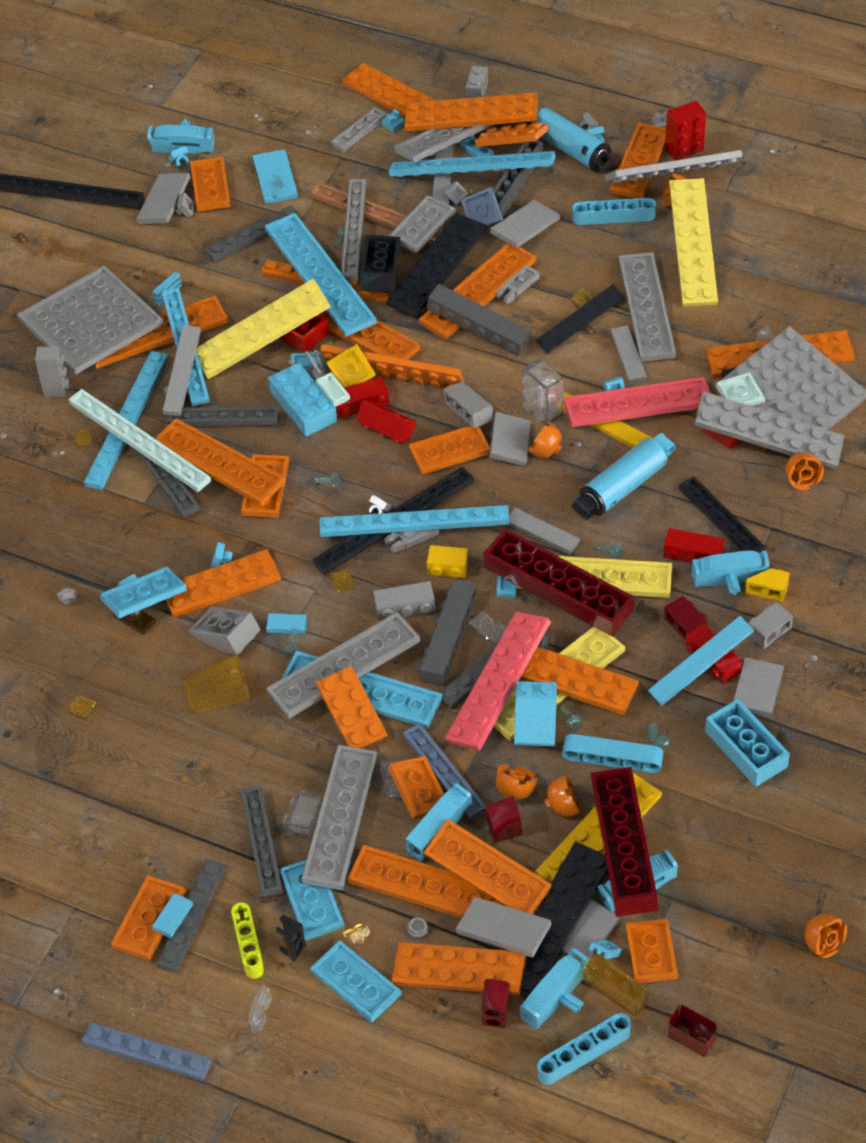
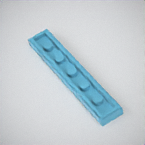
(700, 660)

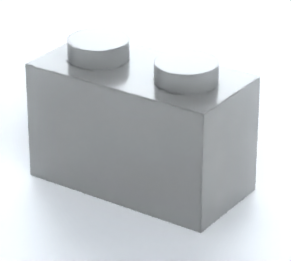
(477, 82)
(770, 624)

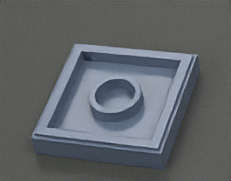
(482, 207)

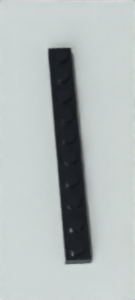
(71, 191)
(423, 501)

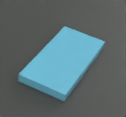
(273, 164)
(143, 592)
(311, 904)
(355, 981)

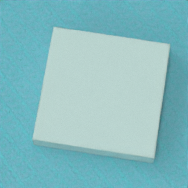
(741, 389)

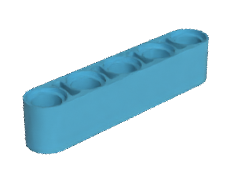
(614, 211)
(612, 753)
(579, 1057)

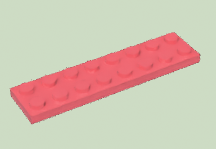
(635, 402)
(497, 681)

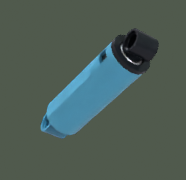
(576, 141)
(623, 476)

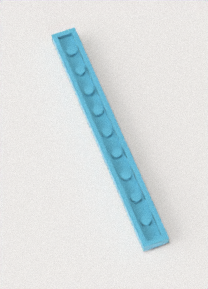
(478, 164)
(131, 411)
(414, 521)

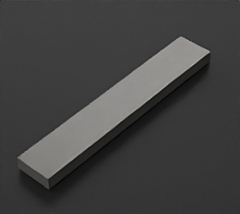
(181, 370)

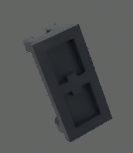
(293, 936)

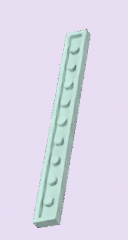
(140, 440)

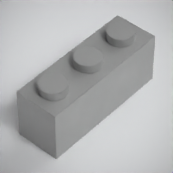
(51, 371)
(468, 404)
(405, 600)

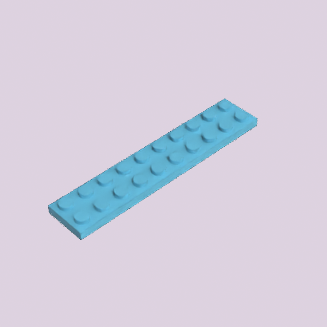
(312, 262)

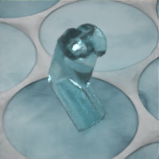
(654, 738)

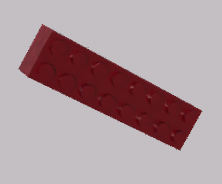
(558, 582)
(624, 842)

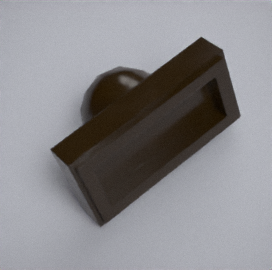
(138, 621)

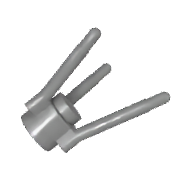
(317, 372)

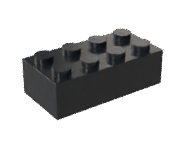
(380, 263)

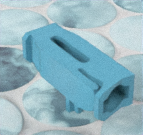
(172, 137)
(728, 569)
(450, 806)
(663, 868)
(555, 990)

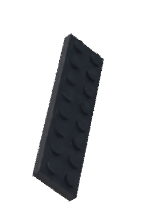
(436, 264)
(564, 906)

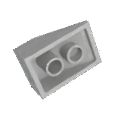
(225, 629)

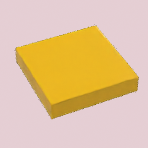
(351, 367)

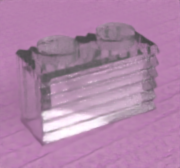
(302, 814)

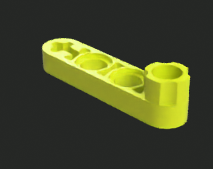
(251, 971)

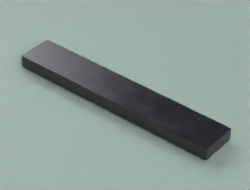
(580, 319)
(720, 516)

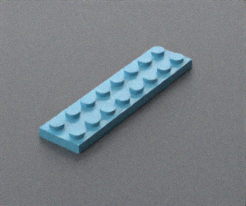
(388, 696)

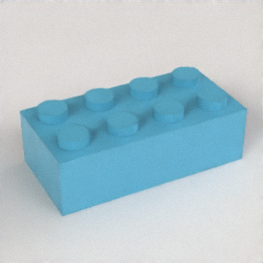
(302, 399)
(747, 742)

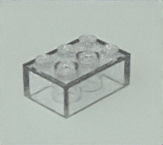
(542, 392)

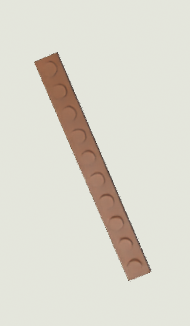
(371, 210)

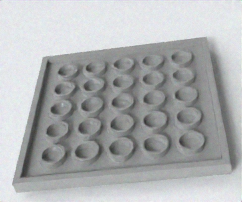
(90, 319)
(801, 381)

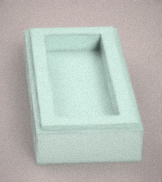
(333, 389)

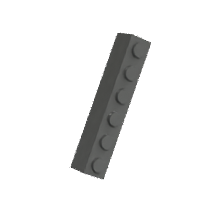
(514, 180)
(478, 319)
(448, 632)

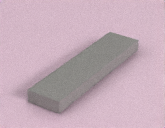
(358, 130)
(628, 354)
(543, 531)

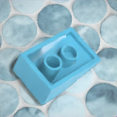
(535, 713)

